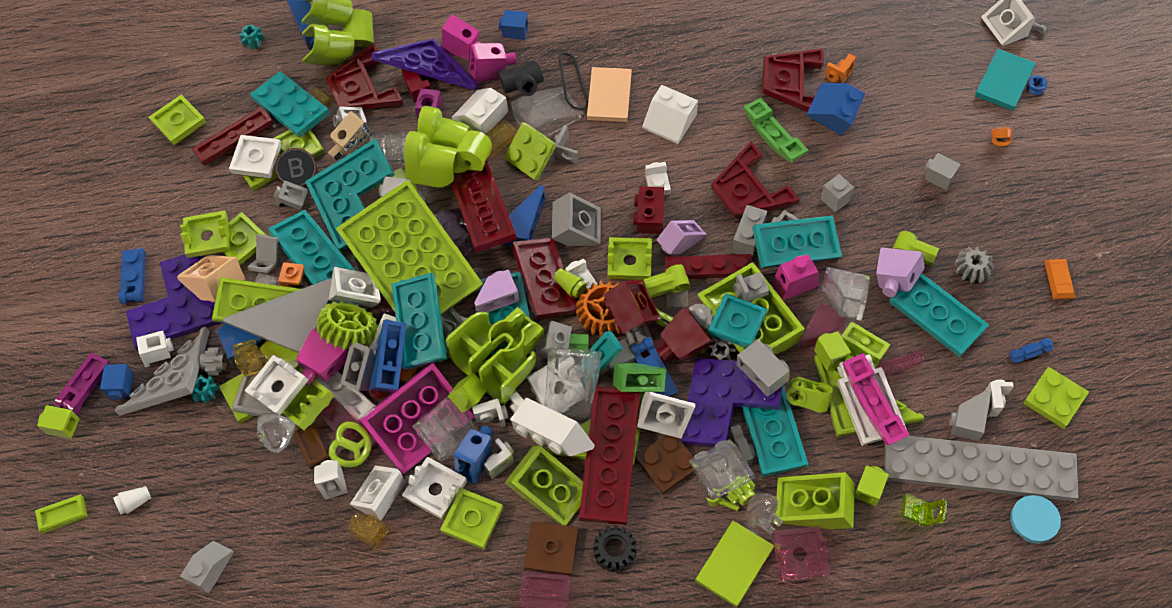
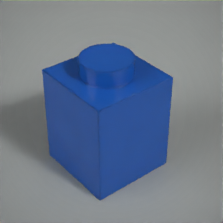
(514, 24)
(117, 381)

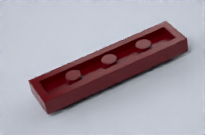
(229, 137)
(709, 265)

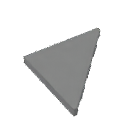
(286, 318)
(170, 379)

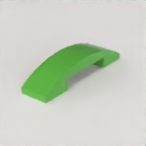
(772, 132)

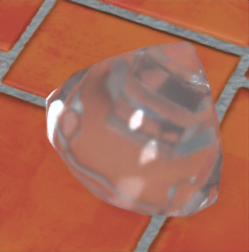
(275, 431)
(761, 512)

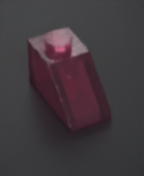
(824, 321)

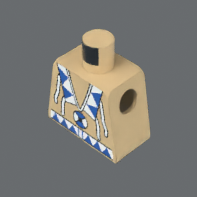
(349, 136)

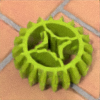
(346, 323)

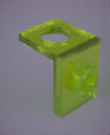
(922, 511)

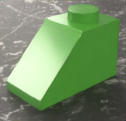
(638, 377)

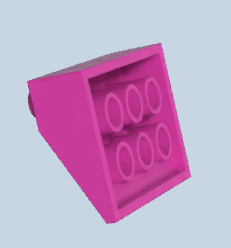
(393, 417)

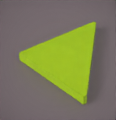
(838, 411)

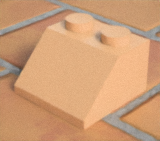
(204, 275)

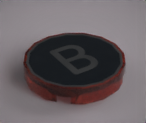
(295, 166)

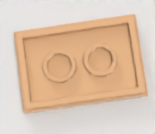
(609, 94)

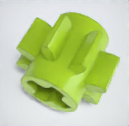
(742, 493)

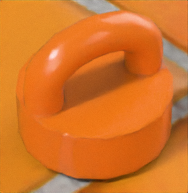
(1002, 132)

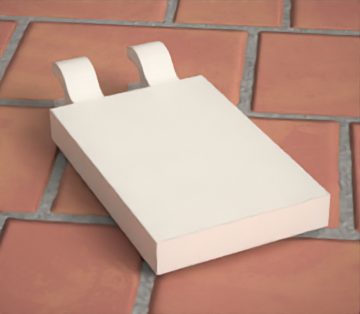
(862, 425)

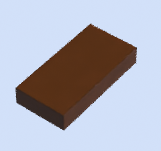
(311, 445)

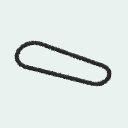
(580, 79)

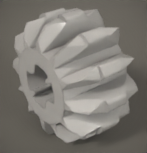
(974, 265)

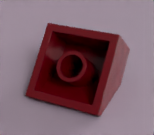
(631, 306)

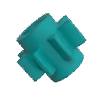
(251, 36)
(204, 389)

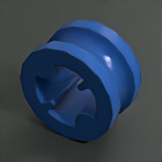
(1037, 90)

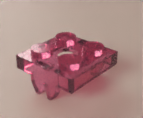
(815, 547)

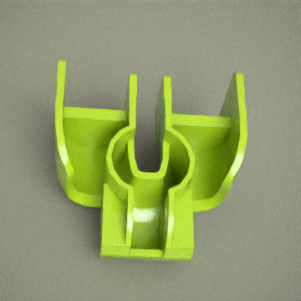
(335, 46)
(442, 149)
(509, 366)

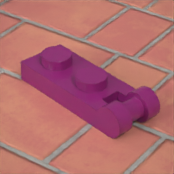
(82, 383)

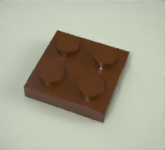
(666, 462)

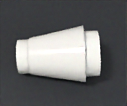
(131, 499)

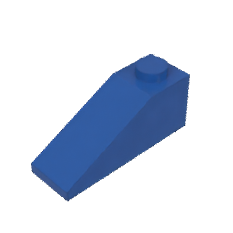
(526, 215)
(388, 357)

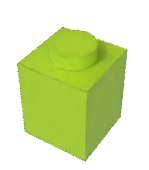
(832, 350)
(467, 392)
(58, 422)
(871, 485)

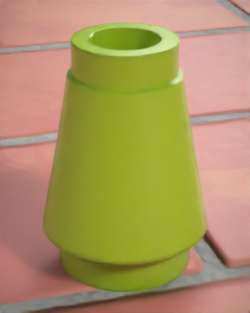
(570, 283)

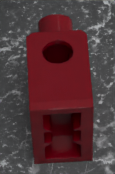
(684, 337)

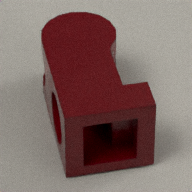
(414, 83)

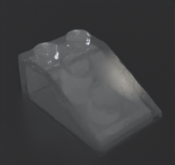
(546, 110)
(571, 380)

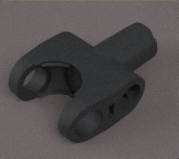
(522, 79)

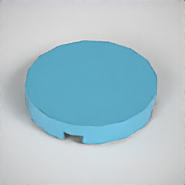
(1035, 519)

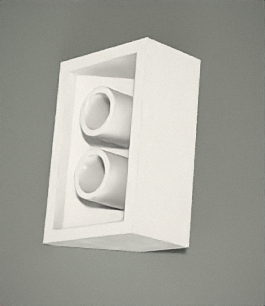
(550, 428)

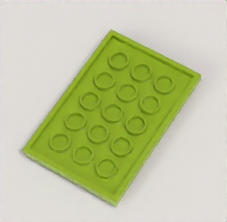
(404, 240)

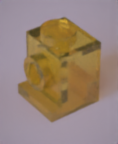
(248, 357)
(367, 529)

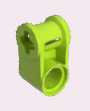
(811, 395)

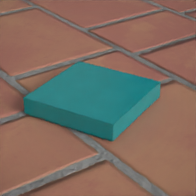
(737, 321)

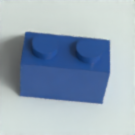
(835, 106)

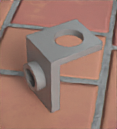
(561, 140)
(265, 254)
(557, 336)

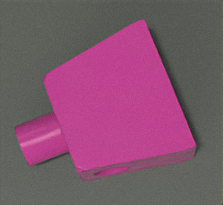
(458, 37)
(487, 60)
(795, 277)
(320, 358)

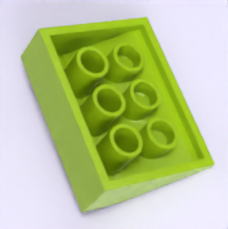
(780, 326)

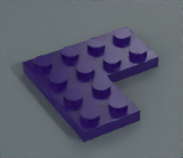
(178, 313)
(715, 392)

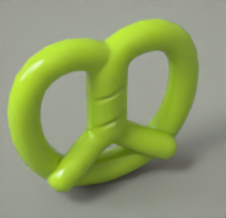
(353, 446)

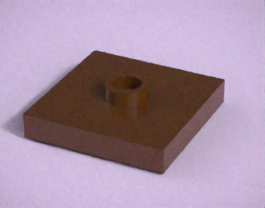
(551, 548)

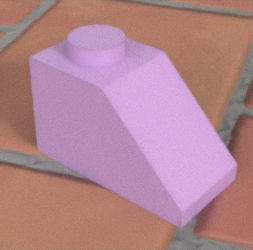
(680, 236)
(497, 292)

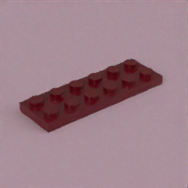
(483, 208)
(611, 460)

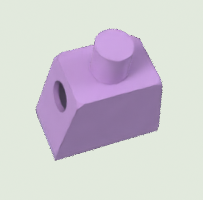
(898, 270)

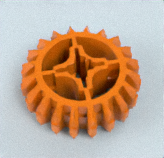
(590, 303)

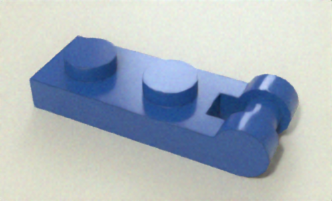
(132, 275)
(653, 360)

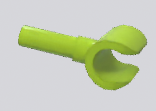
(720, 501)

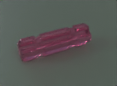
(902, 362)

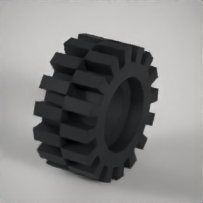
(608, 561)

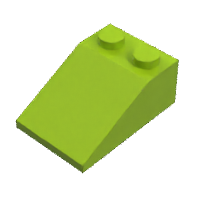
(547, 485)
(817, 500)

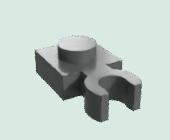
(741, 442)

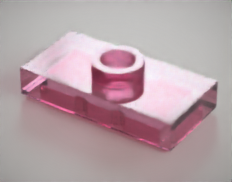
(335, 415)

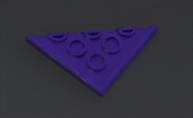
(427, 59)

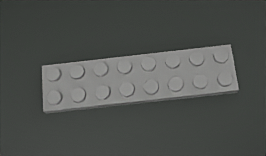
(982, 467)

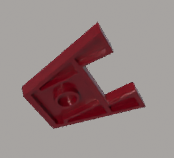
(785, 76)
(354, 88)
(740, 187)

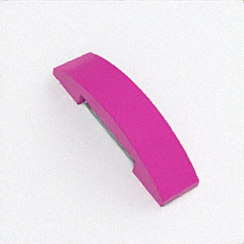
(873, 401)

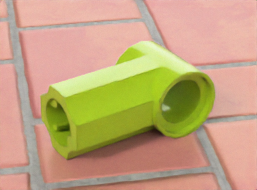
(908, 241)
(672, 280)

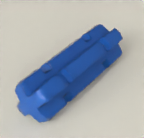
(1031, 350)

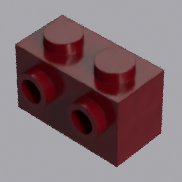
(650, 210)

